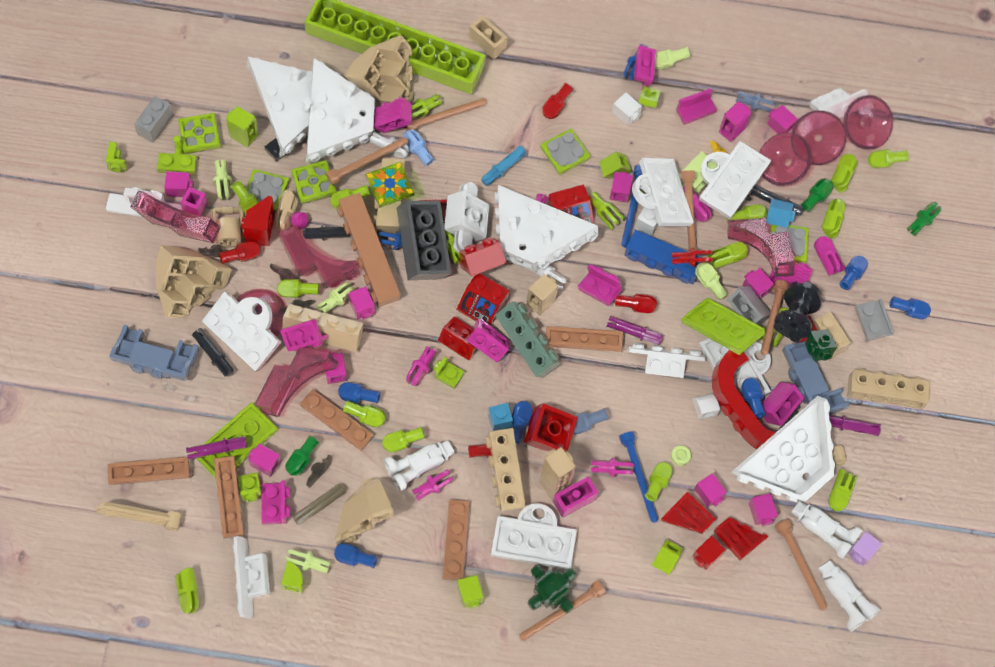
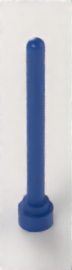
(631, 212)
(628, 440)

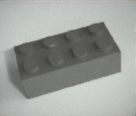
(423, 240)

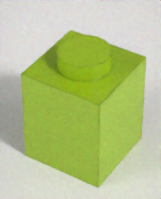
(470, 592)

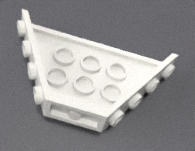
(285, 98)
(335, 114)
(538, 227)
(795, 449)

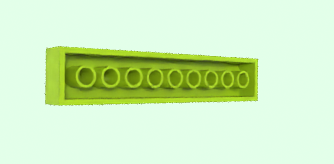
(430, 55)

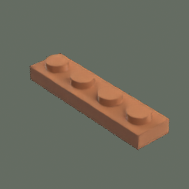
(584, 339)
(336, 420)
(148, 471)
(228, 497)
(455, 540)

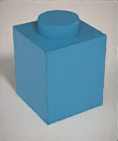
(780, 213)
(500, 417)

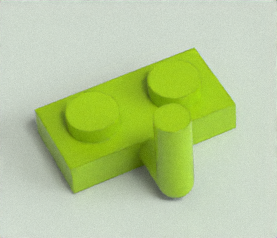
(177, 162)

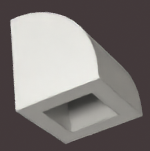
(706, 406)

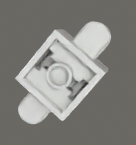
(466, 216)

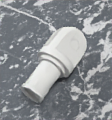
(382, 141)
(550, 272)

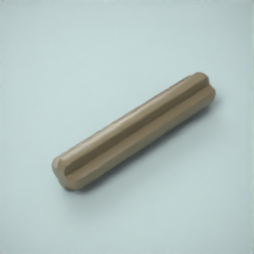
(318, 504)

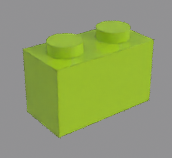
(242, 126)

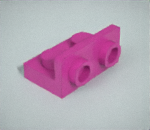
(600, 285)
(303, 335)
(488, 340)
(274, 503)

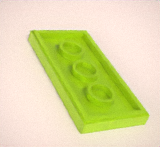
(723, 326)
(247, 423)

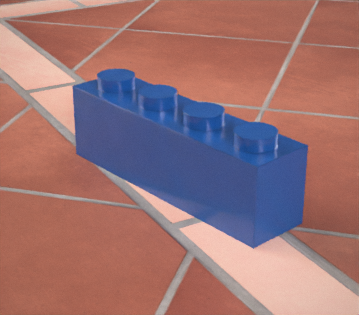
(657, 255)

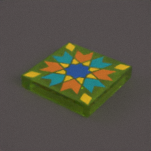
(389, 184)

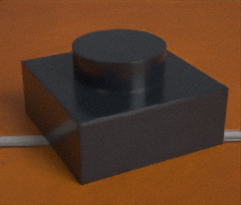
(273, 150)

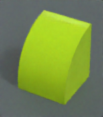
(614, 163)
(667, 556)
(292, 578)

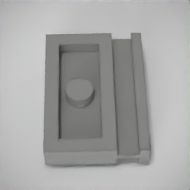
(874, 320)

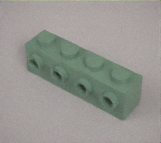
(528, 339)

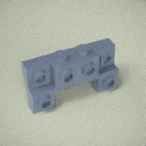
(153, 359)
(809, 378)

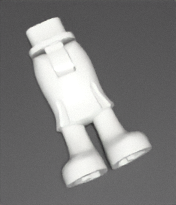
(418, 462)
(825, 527)
(846, 594)

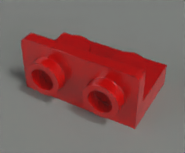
(455, 336)

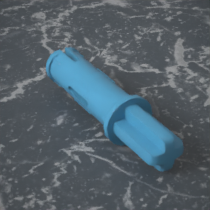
(504, 165)

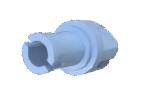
(417, 146)

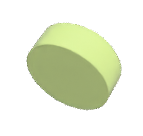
(680, 455)

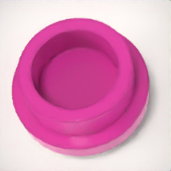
(299, 219)

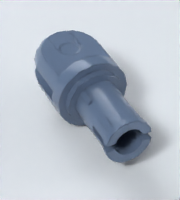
(753, 100)
(585, 420)

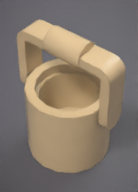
(230, 229)

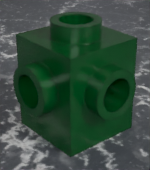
(820, 345)

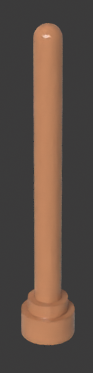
(444, 114)
(335, 175)
(688, 178)
(779, 290)
(785, 530)
(596, 590)

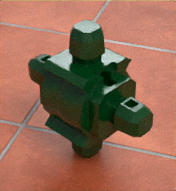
(551, 589)

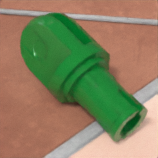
(818, 193)
(924, 218)
(301, 457)

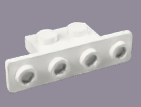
(835, 101)
(122, 203)
(665, 361)
(250, 575)

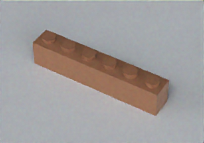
(369, 250)

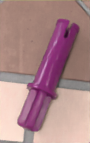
(635, 330)
(855, 425)
(216, 447)

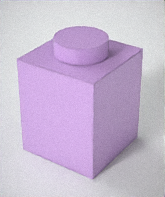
(864, 549)

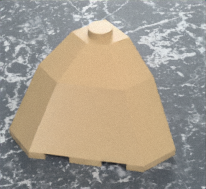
(384, 71)
(186, 279)
(362, 510)

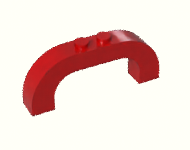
(732, 402)

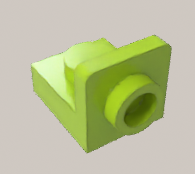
(649, 97)
(114, 159)
(448, 373)
(250, 487)

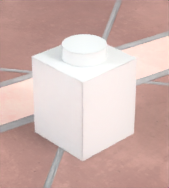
(627, 109)
(646, 222)

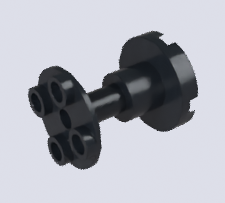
(801, 300)

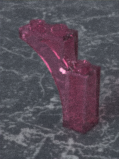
(179, 221)
(772, 245)
(307, 260)
(287, 379)

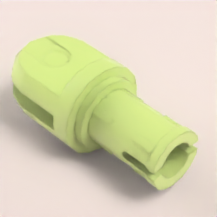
(667, 58)
(222, 179)
(710, 279)
(336, 297)
(310, 561)

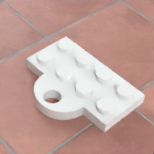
(731, 178)
(662, 192)
(243, 328)
(751, 369)
(534, 539)

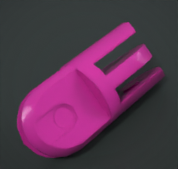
(701, 210)
(828, 256)

